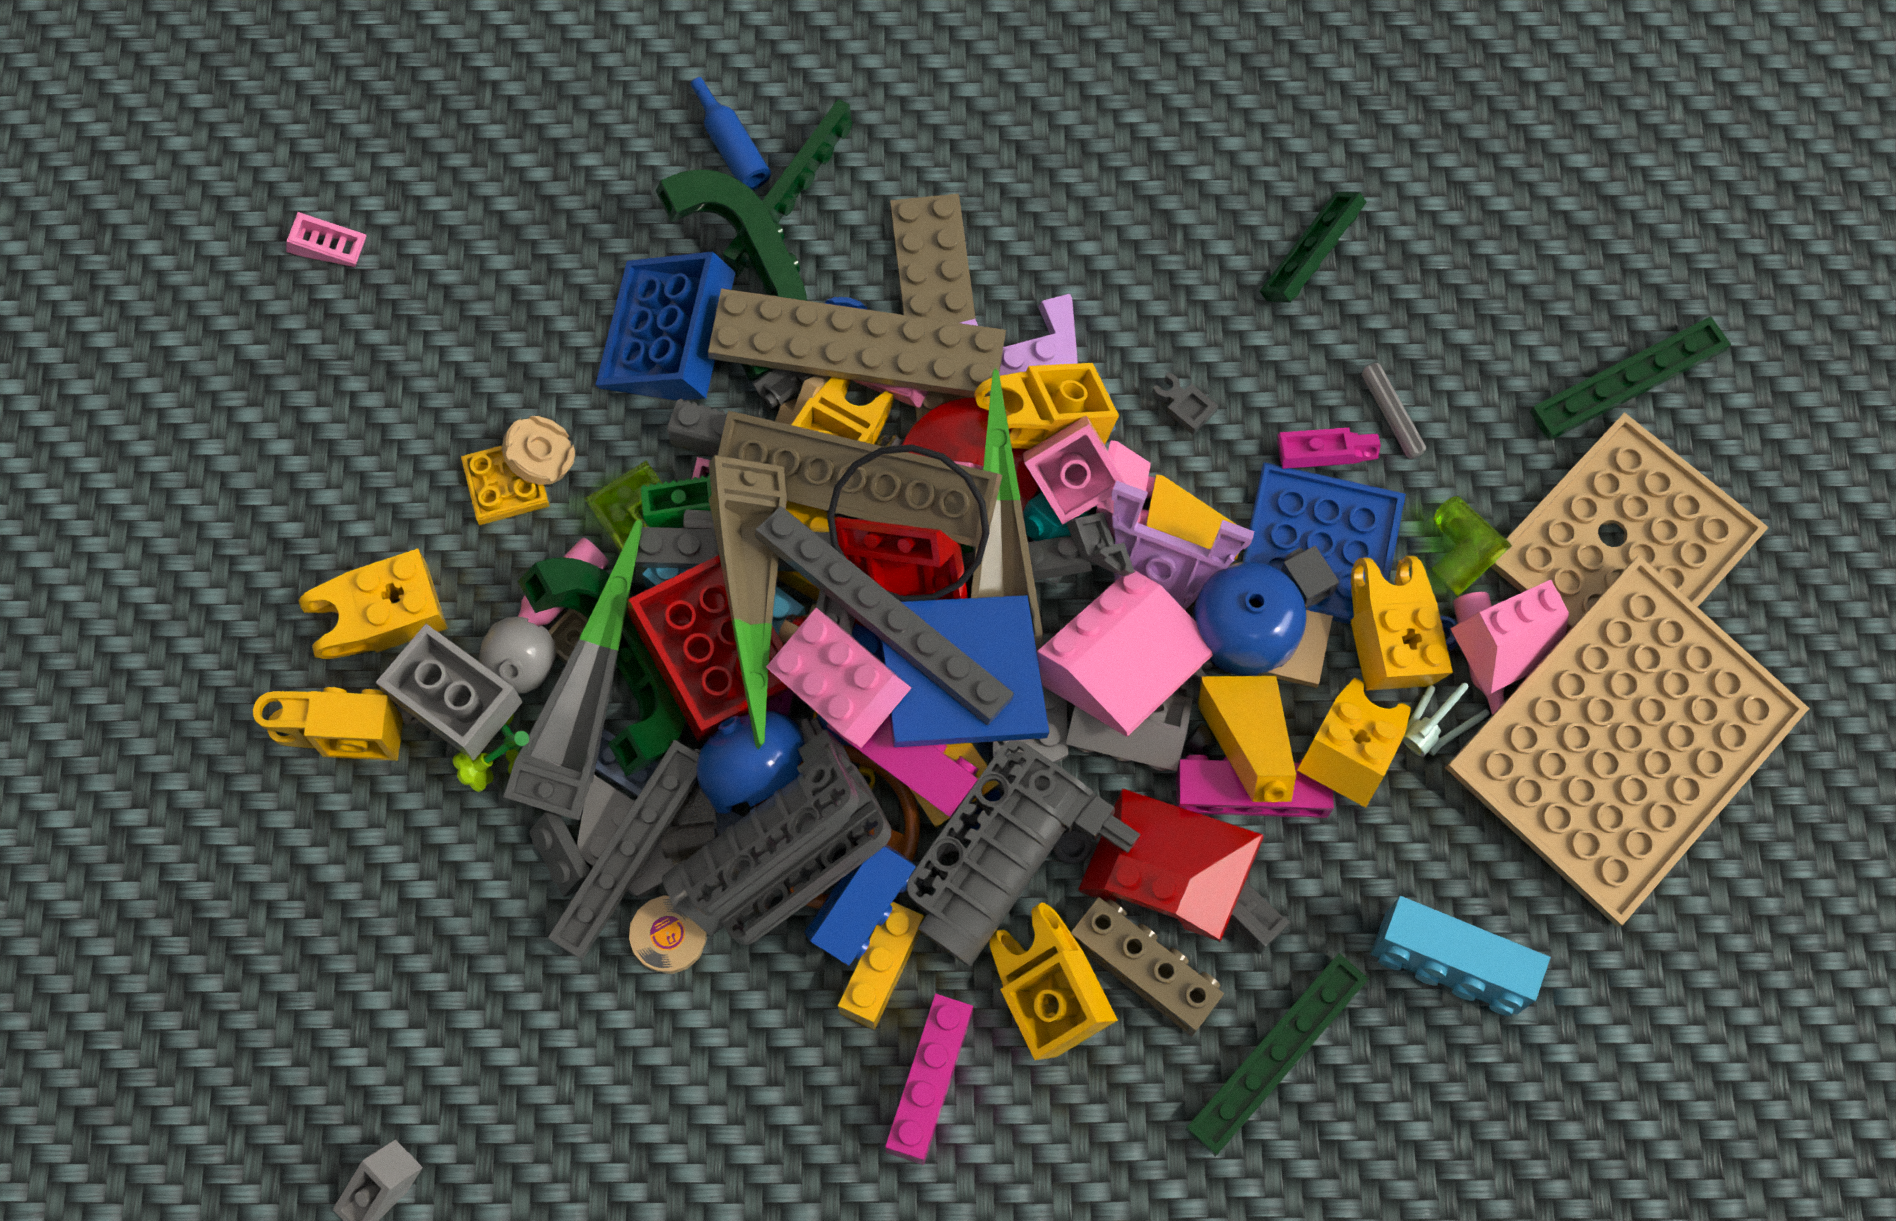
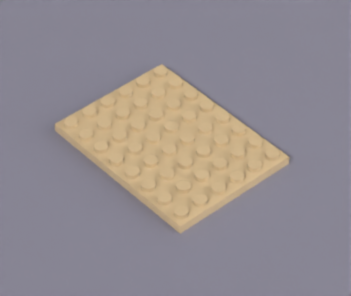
(1627, 740)

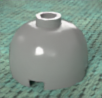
(518, 653)

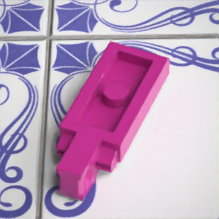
(1326, 447)

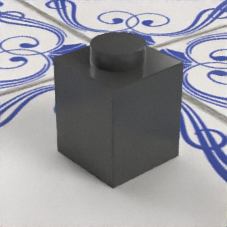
(1310, 575)

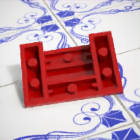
(902, 557)
(1177, 866)

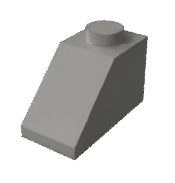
(378, 1184)

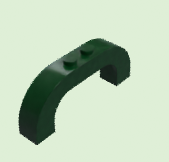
(760, 235)
(578, 587)

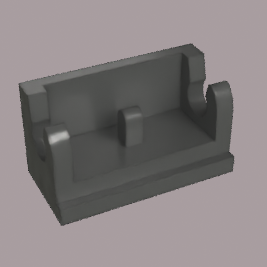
(1256, 919)

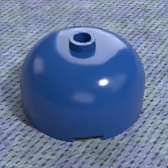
(1247, 637)
(737, 772)

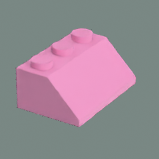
(1512, 636)

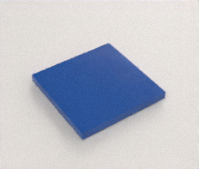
(1334, 514)
(999, 639)

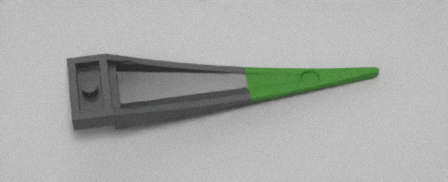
(565, 741)

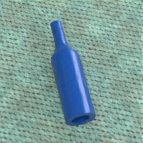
(731, 139)

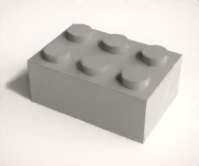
(449, 692)

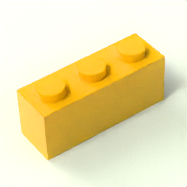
(881, 967)

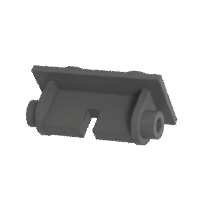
(779, 385)

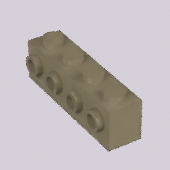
(1147, 966)

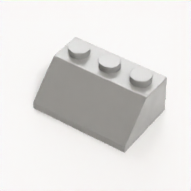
(1154, 742)

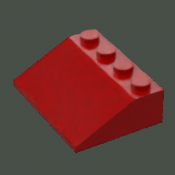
(695, 647)

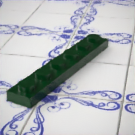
(797, 176)
(1629, 378)
(1276, 1054)

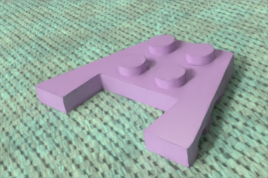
(1047, 350)
(1166, 559)

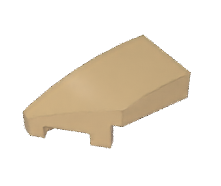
(791, 409)

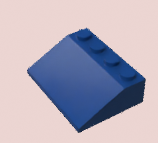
(664, 326)

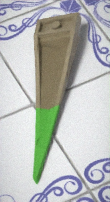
(740, 501)
(1006, 559)

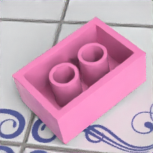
(838, 678)

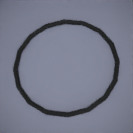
(951, 464)

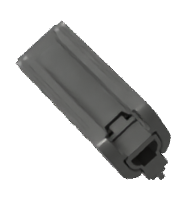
(782, 846)
(1005, 848)

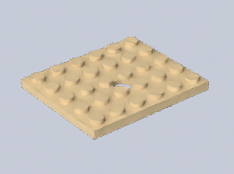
(1658, 499)

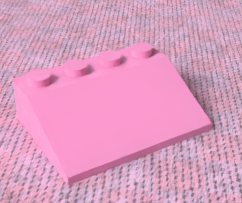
(1124, 653)

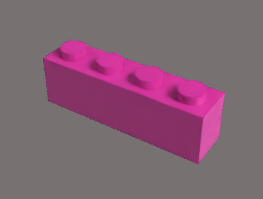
(922, 768)
(1216, 789)
(929, 1079)

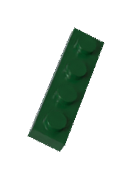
(1313, 247)

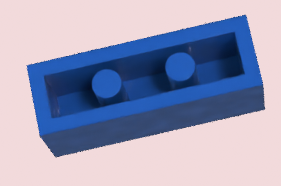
(860, 904)

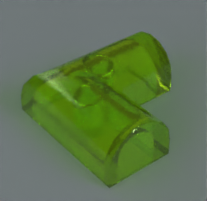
(619, 502)
(1475, 549)

